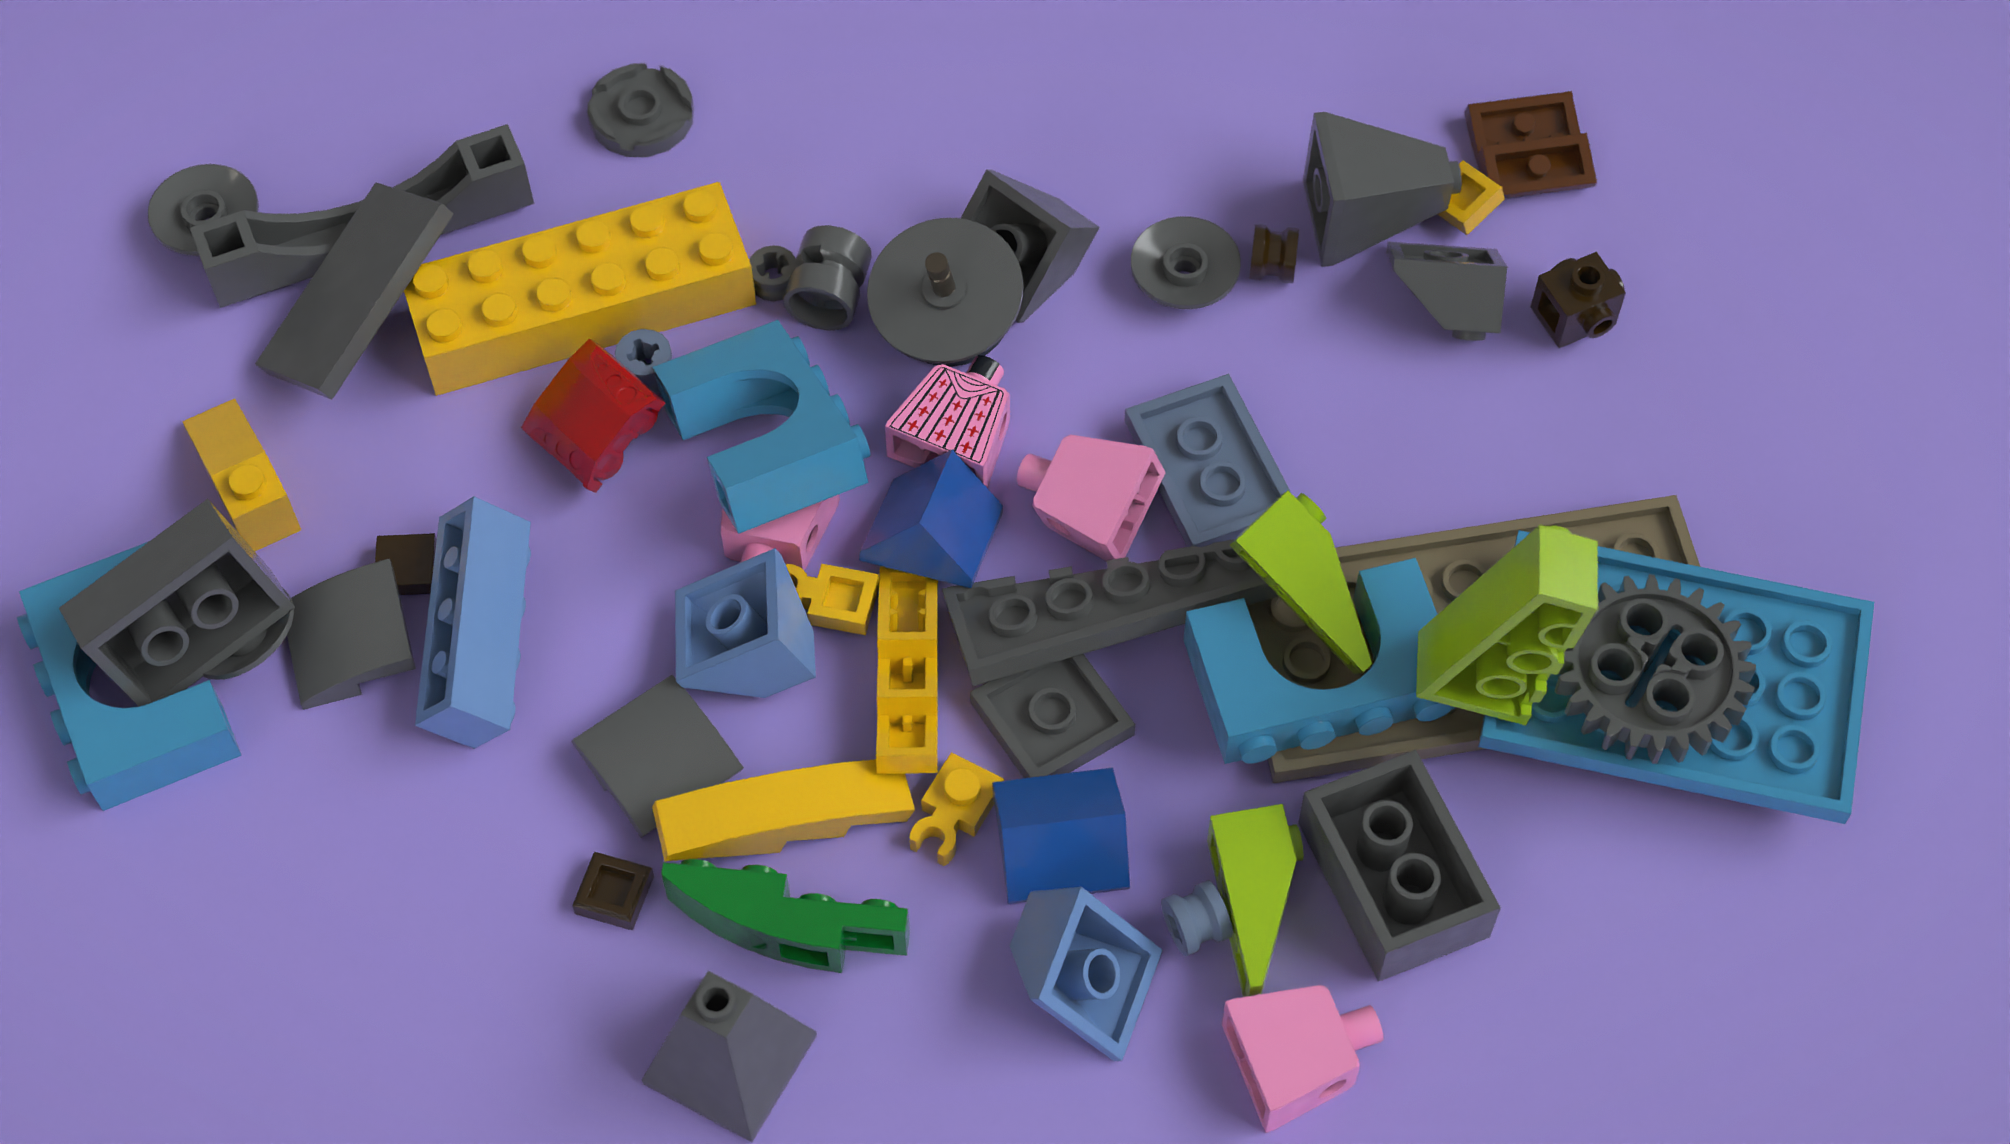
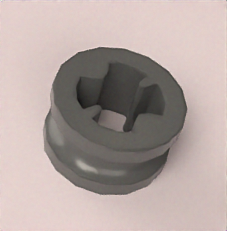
(769, 258)

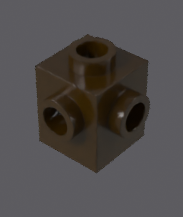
(1578, 299)

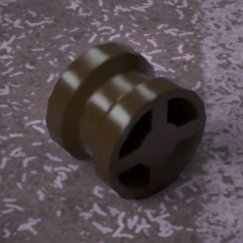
(1274, 253)

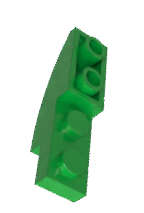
(759, 915)

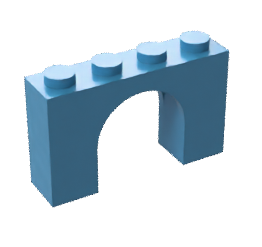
(791, 466)
(1264, 713)
(118, 749)

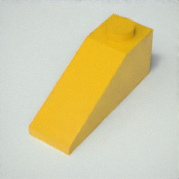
(242, 475)

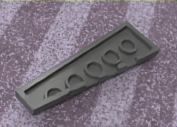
(1043, 621)

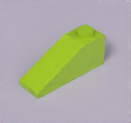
(1303, 568)
(1254, 872)

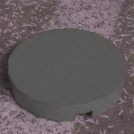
(640, 110)

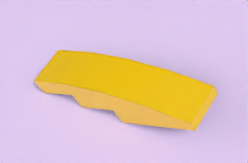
(907, 673)
(779, 807)

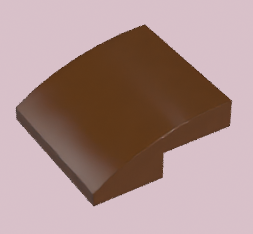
(1531, 144)

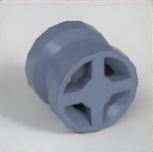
(643, 345)
(1196, 918)

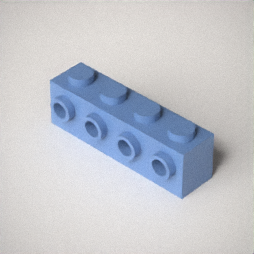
(474, 623)

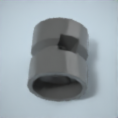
(827, 277)

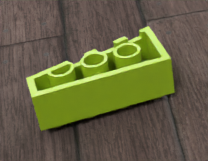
(1511, 627)

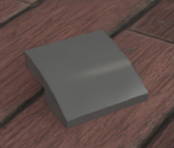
(348, 634)
(656, 751)

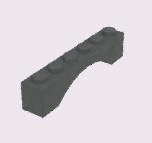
(267, 251)

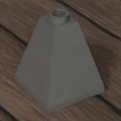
(1371, 184)
(729, 1056)

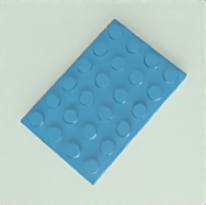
(1800, 724)

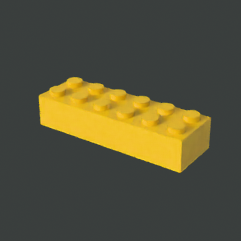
(579, 281)

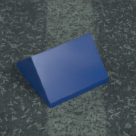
(935, 522)
(1062, 833)

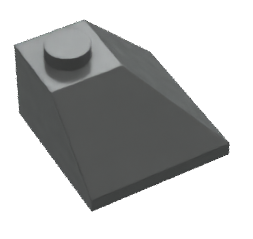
(1039, 229)
(1455, 284)

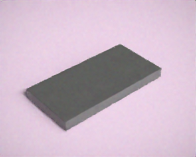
(354, 289)

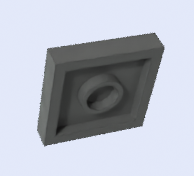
(1053, 716)

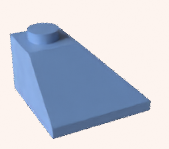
(743, 631)
(1084, 965)

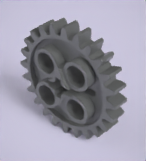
(1705, 695)

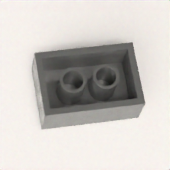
(176, 607)
(1398, 865)

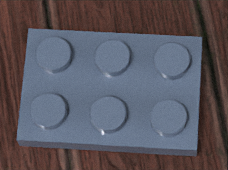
(1212, 459)

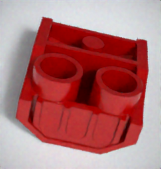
(592, 414)

